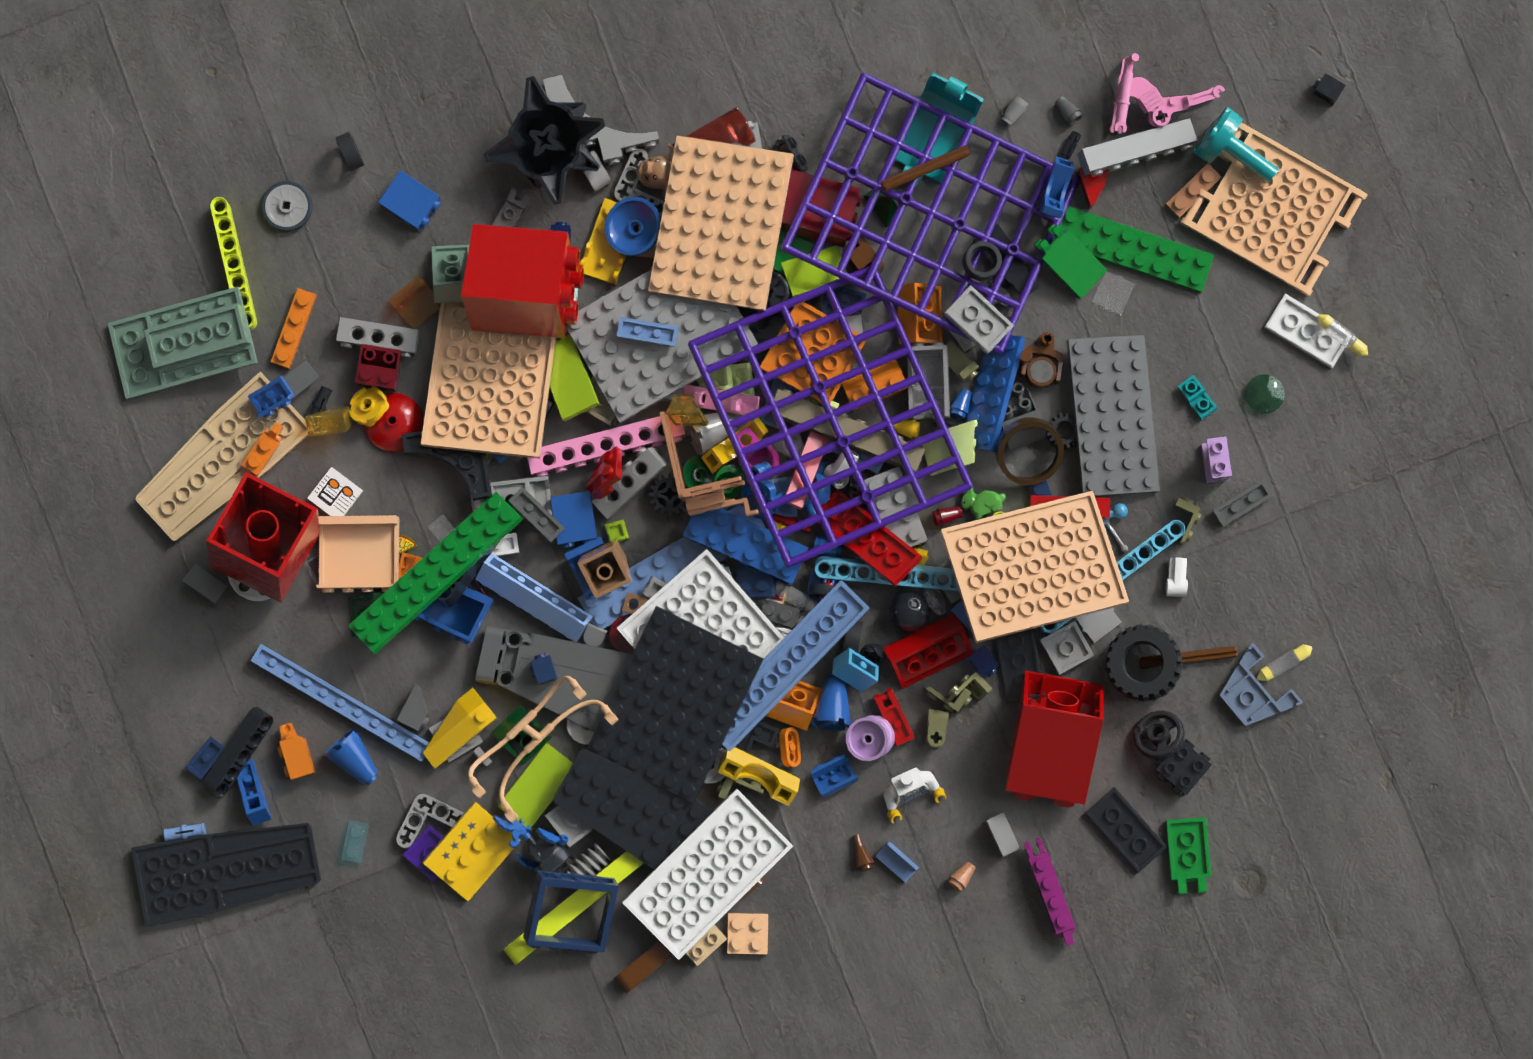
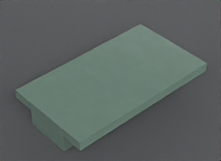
(182, 343)

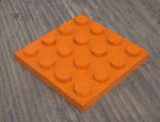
(813, 341)

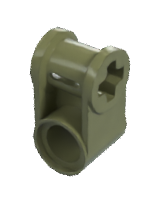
(936, 724)

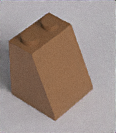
(605, 568)

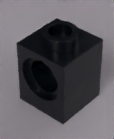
(1328, 88)

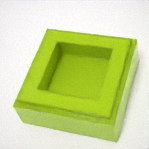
(617, 530)

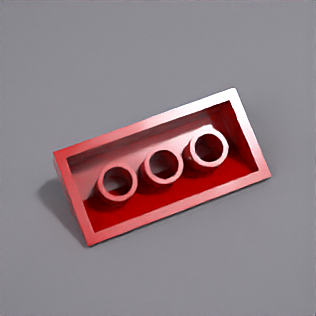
(928, 650)

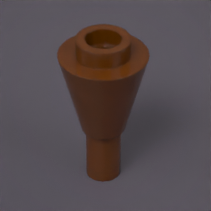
(863, 858)

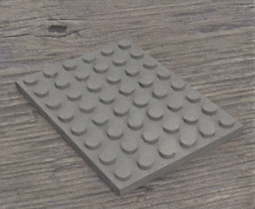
(643, 373)

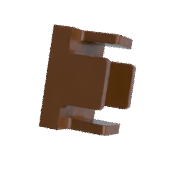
(862, 256)

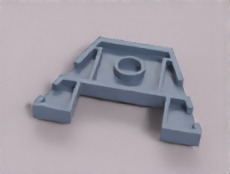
(1248, 697)

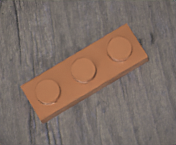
(1184, 199)

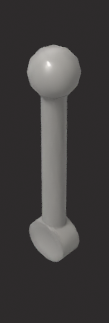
(1124, 548)

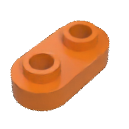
(790, 747)

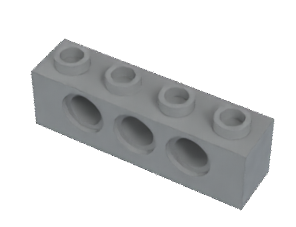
(348, 327)
(654, 465)

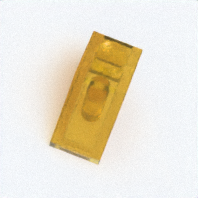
(685, 412)
(329, 421)

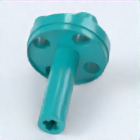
(1221, 137)

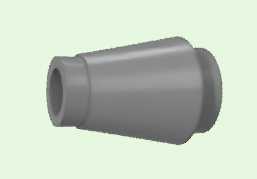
(1014, 110)

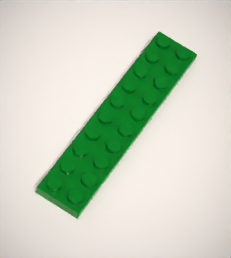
(435, 573)

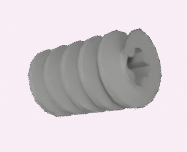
(589, 862)

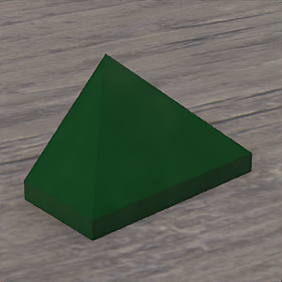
(884, 207)

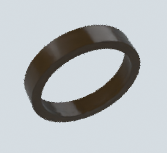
(1014, 427)

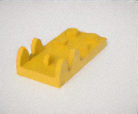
(600, 258)

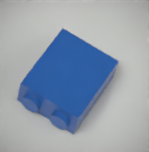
(410, 201)
(577, 518)

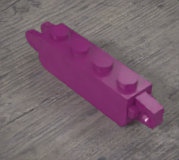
(1051, 892)

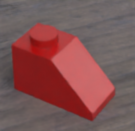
(1092, 186)

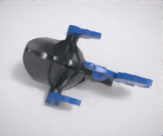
(543, 846)

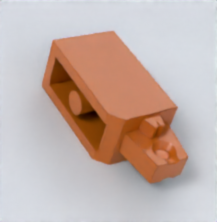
(295, 752)

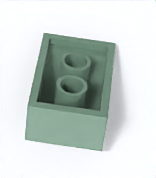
(448, 272)

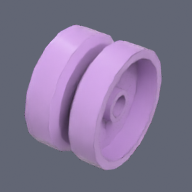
(859, 734)

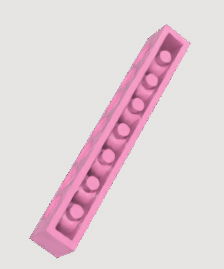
(595, 440)

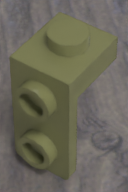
(960, 363)
(1186, 505)
(975, 684)
(963, 699)
(725, 786)

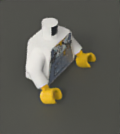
(908, 787)

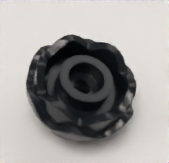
(872, 652)

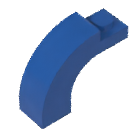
(1055, 188)

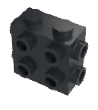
(1183, 768)

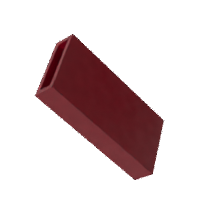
(824, 198)

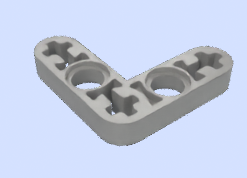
(633, 192)
(422, 814)

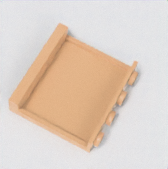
(358, 553)

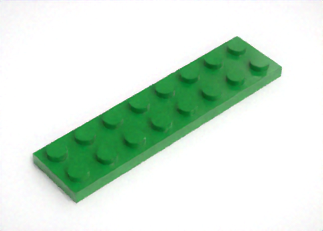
(1139, 250)

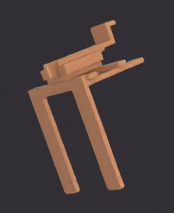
(707, 502)

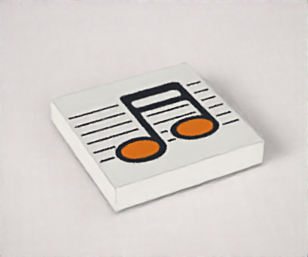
(335, 493)

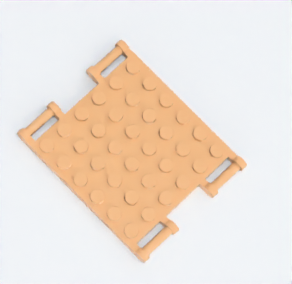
(1277, 221)

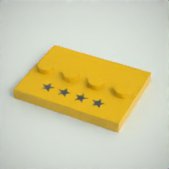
(470, 851)

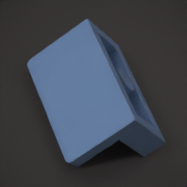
(896, 861)

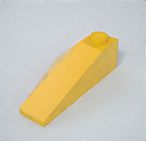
(463, 723)

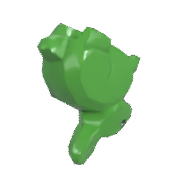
(982, 503)

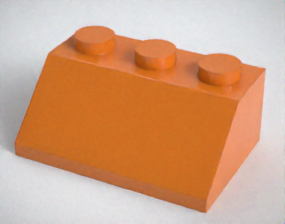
(917, 328)
(882, 376)
(797, 706)

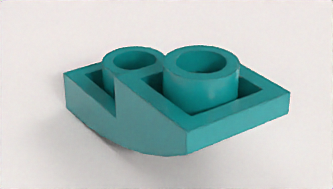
(1197, 397)

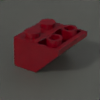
(378, 367)

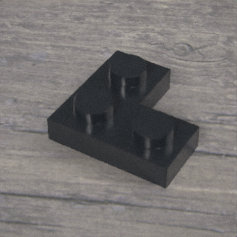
(761, 733)

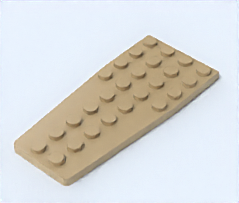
(209, 464)

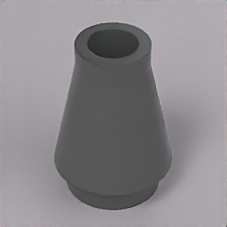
(1069, 111)

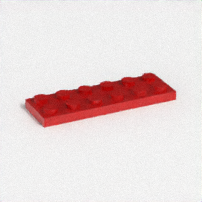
(879, 548)

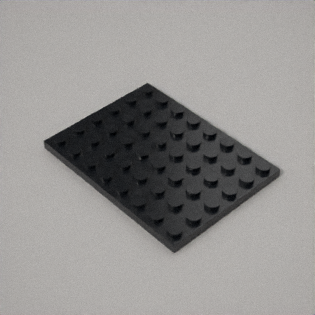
(675, 703)

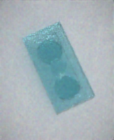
(355, 841)

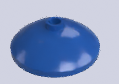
(624, 219)

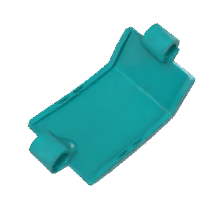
(948, 96)

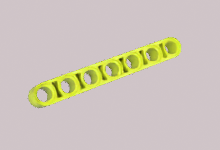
(232, 254)

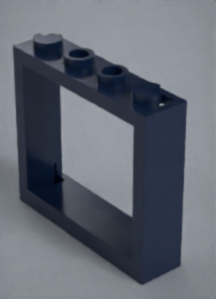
(573, 881)

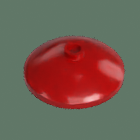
(408, 420)

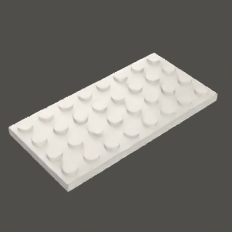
(707, 874)

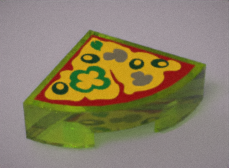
(406, 544)

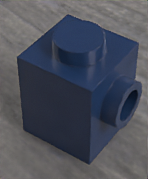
(543, 669)

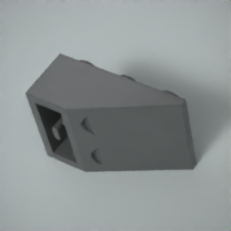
(1022, 406)

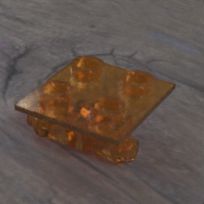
(415, 302)

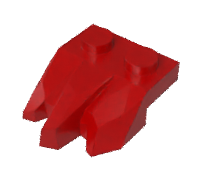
(606, 473)

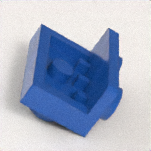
(271, 396)
(833, 775)

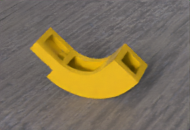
(724, 453)

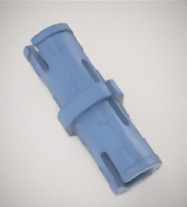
(198, 829)

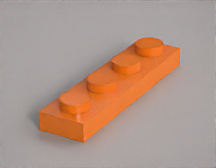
(293, 328)

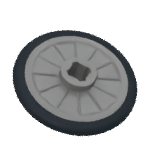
(273, 205)

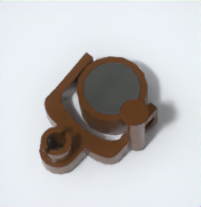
(1041, 371)

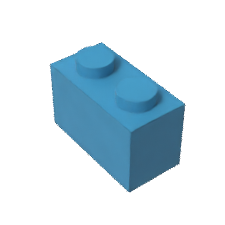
(855, 670)

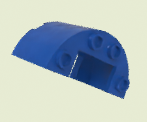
(460, 620)

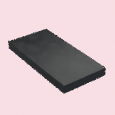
(1015, 656)
(1126, 830)

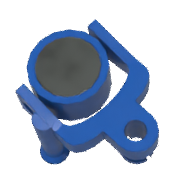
(767, 489)

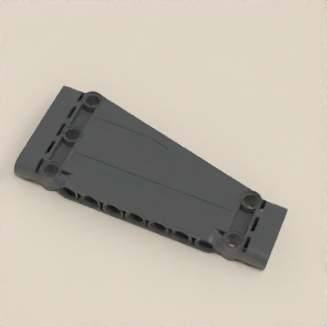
(593, 668)

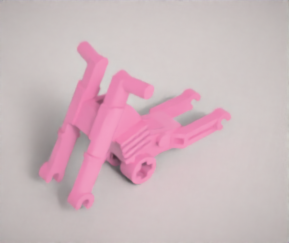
(1150, 98)

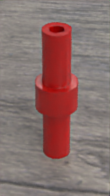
(790, 521)

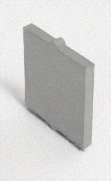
(1098, 623)

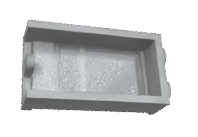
(935, 367)

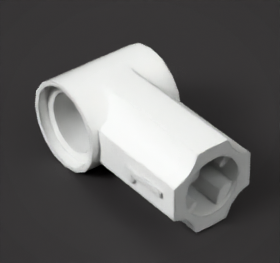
(839, 465)
(1176, 583)

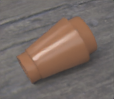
(962, 876)

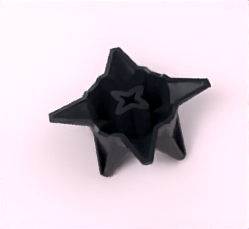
(548, 141)

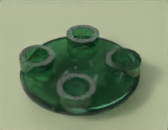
(1264, 393)

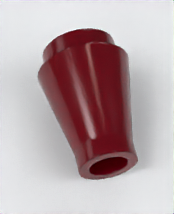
(944, 516)

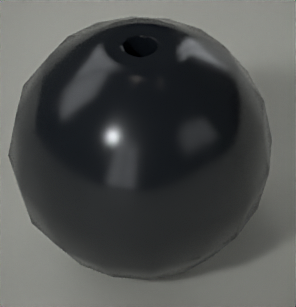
(909, 612)

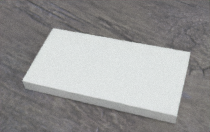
(1301, 328)

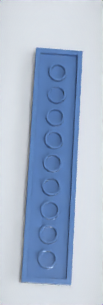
(662, 565)
(796, 657)

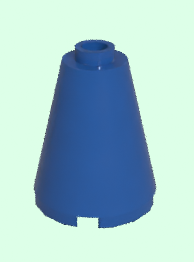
(832, 706)
(352, 757)

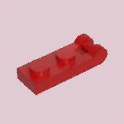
(894, 716)

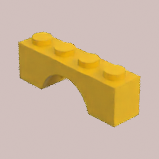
(778, 783)

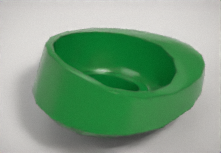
(727, 472)

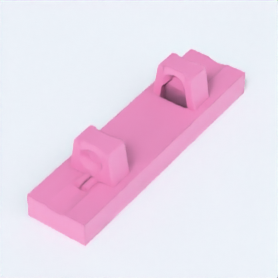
(737, 404)

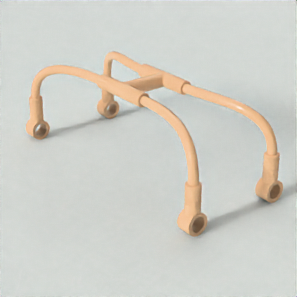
(537, 737)

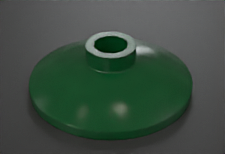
(696, 465)

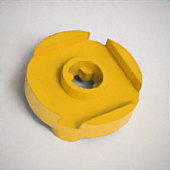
(370, 415)

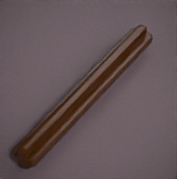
(925, 168)
(1192, 656)

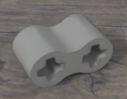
(599, 178)

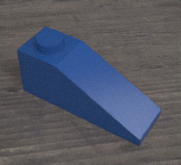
(253, 794)

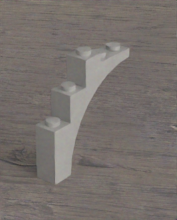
(611, 141)

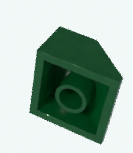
(518, 743)

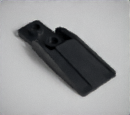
(1017, 272)

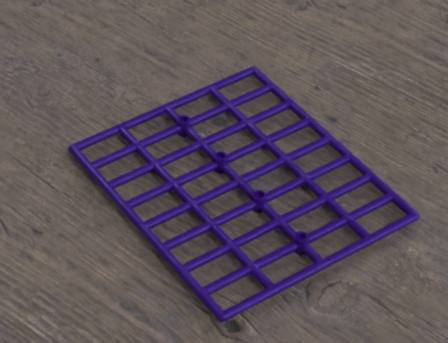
(905, 199)
(842, 441)

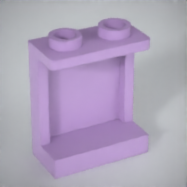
(1216, 460)

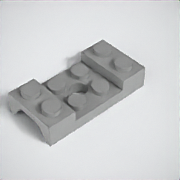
(536, 486)

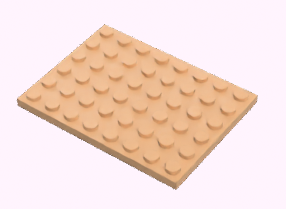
(721, 223)
(486, 388)
(1034, 566)

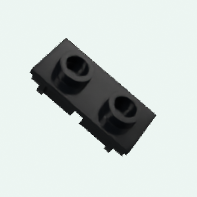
(789, 145)

